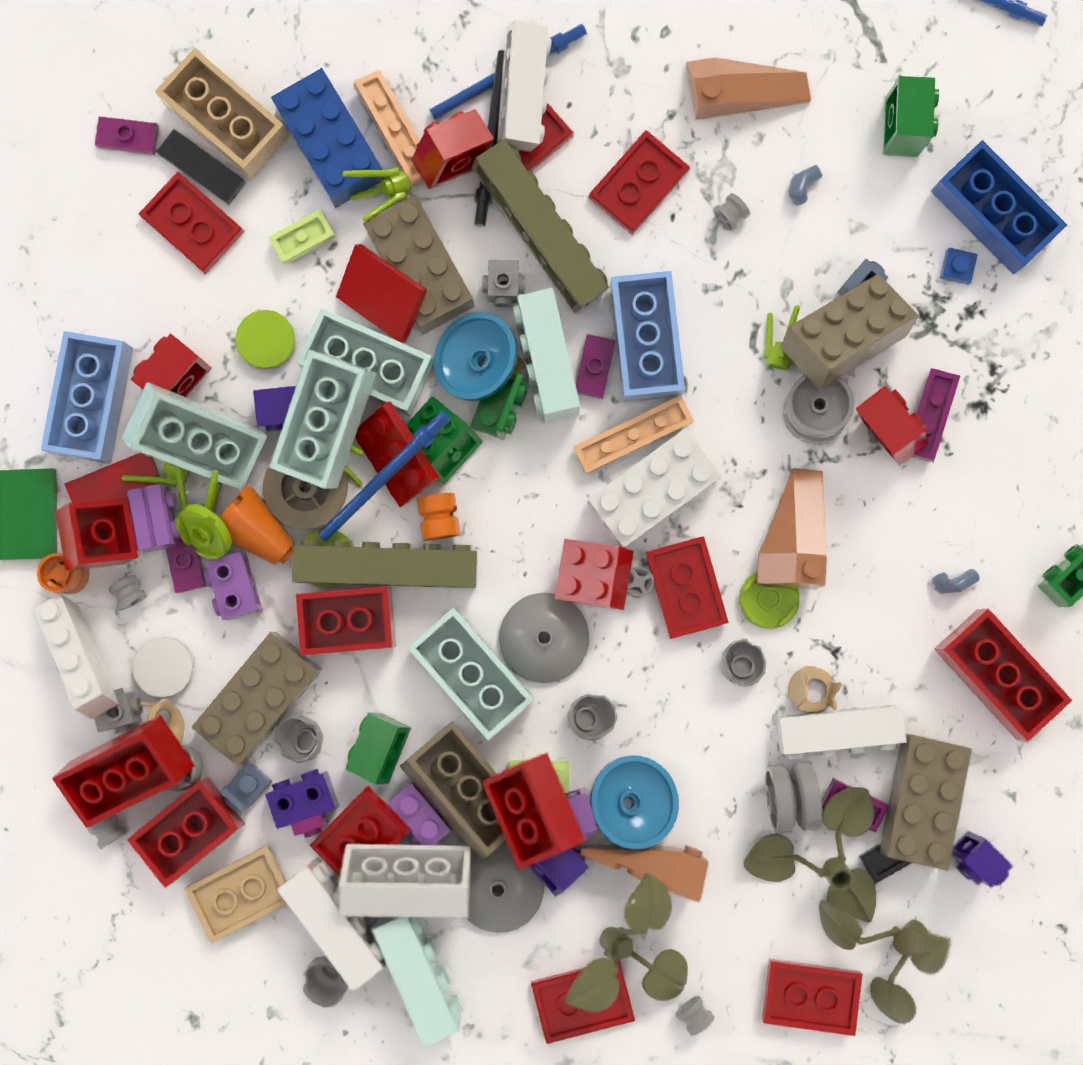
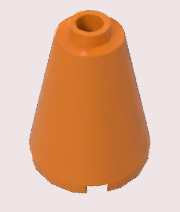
(256, 528)

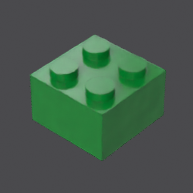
(910, 116)

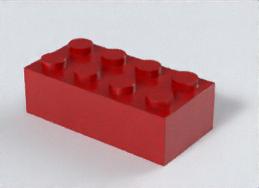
(1003, 674)
(123, 771)

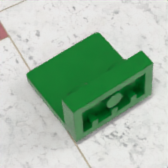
(496, 413)
(452, 443)

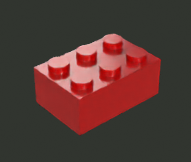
(345, 620)
(533, 811)
(185, 832)

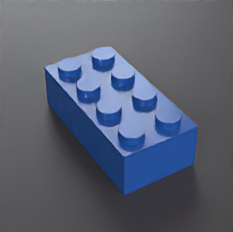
(327, 136)
(998, 207)

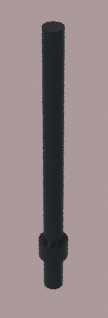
(482, 196)

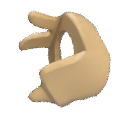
(799, 689)
(176, 720)

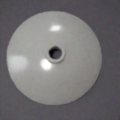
(527, 654)
(517, 903)

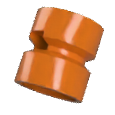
(438, 516)
(56, 579)

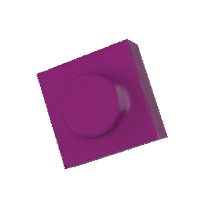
(310, 826)

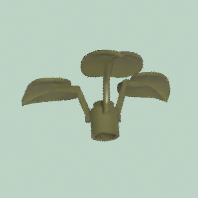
(851, 890)
(645, 909)
(913, 940)

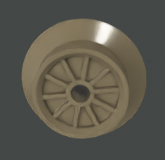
(299, 509)

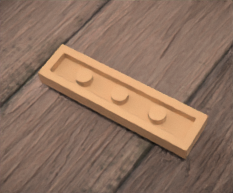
(389, 121)
(633, 434)

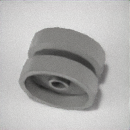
(817, 425)
(793, 797)

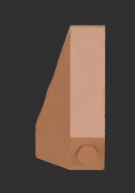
(737, 87)
(796, 539)
(676, 868)

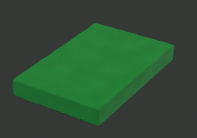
(28, 513)

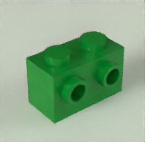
(1065, 582)
(377, 748)

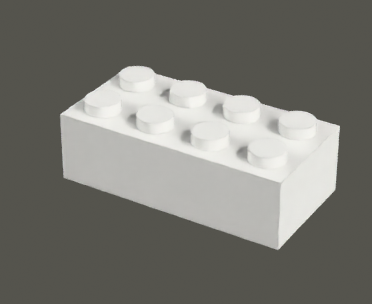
(653, 488)
(405, 881)
(343, 939)

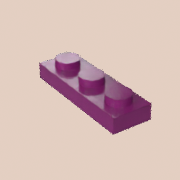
(935, 409)

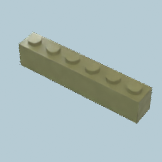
(540, 225)
(384, 565)

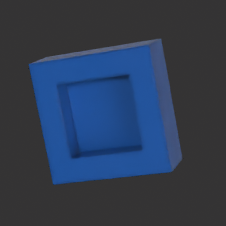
(958, 266)

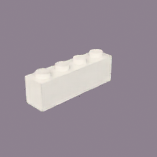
(523, 85)
(76, 656)
(841, 729)

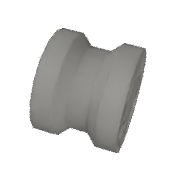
(731, 212)
(642, 579)
(127, 592)
(107, 831)
(695, 1015)

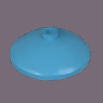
(466, 346)
(652, 802)

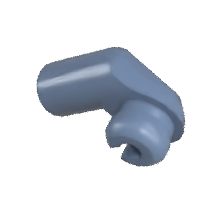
(800, 182)
(955, 585)

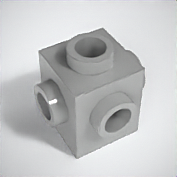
(503, 273)
(122, 715)

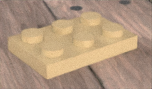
(238, 894)

